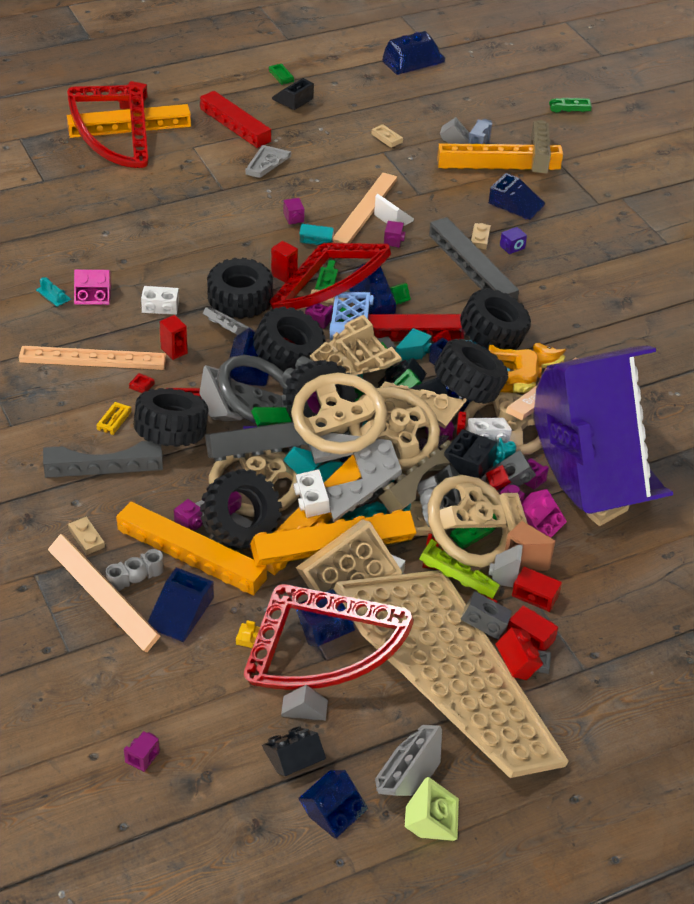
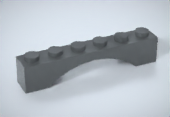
(65, 462)

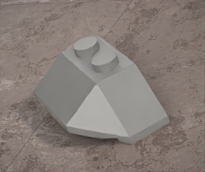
(212, 396)
(411, 762)

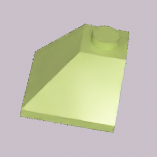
(433, 812)

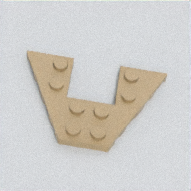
(442, 406)

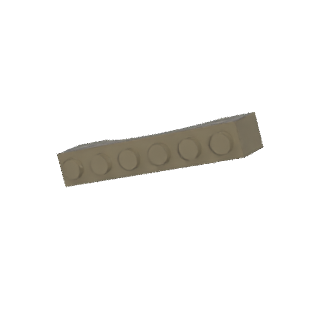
(541, 146)
(404, 491)

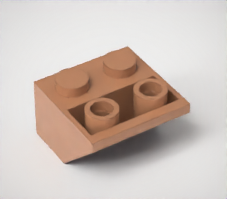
(536, 548)

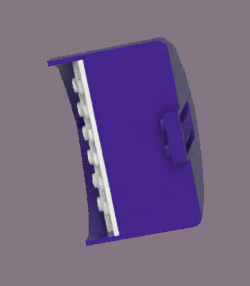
(595, 431)

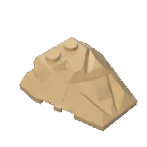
(357, 349)

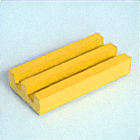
(117, 418)

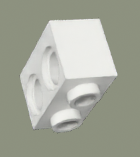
(160, 300)
(490, 428)
(312, 493)

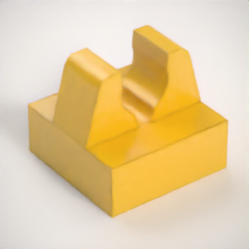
(247, 634)

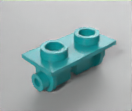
(52, 292)
(504, 451)

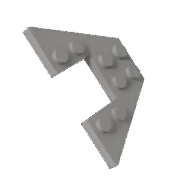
(376, 467)

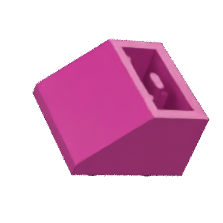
(92, 287)
(543, 512)

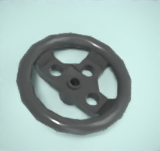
(249, 396)

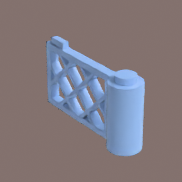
(338, 304)

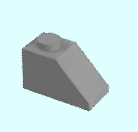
(454, 132)
(506, 566)

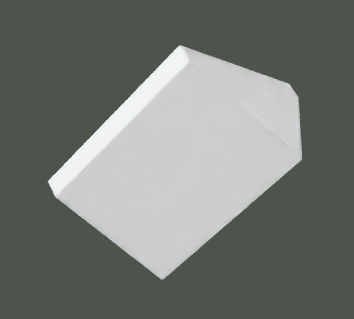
(388, 212)

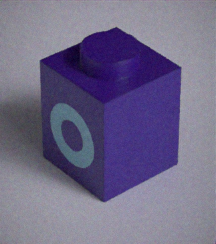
(513, 240)

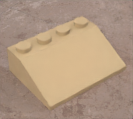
(351, 556)

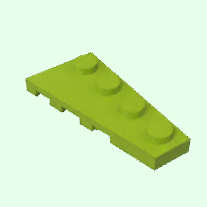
(450, 567)

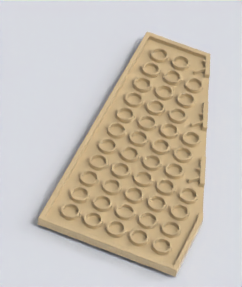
(458, 670)

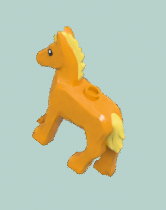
(526, 365)

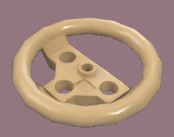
(500, 404)
(339, 416)
(400, 425)
(262, 465)
(474, 515)

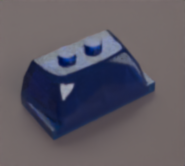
(412, 53)

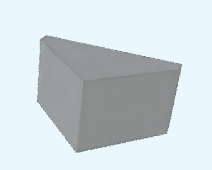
(304, 704)

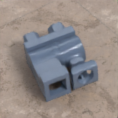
(481, 132)

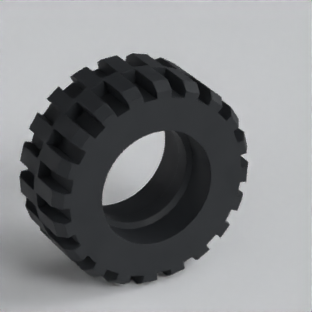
(240, 287)
(495, 319)
(287, 324)
(471, 371)
(308, 372)
(170, 417)
(216, 508)

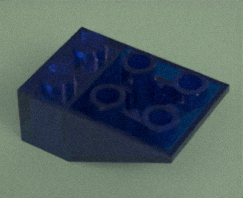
(515, 197)
(181, 604)

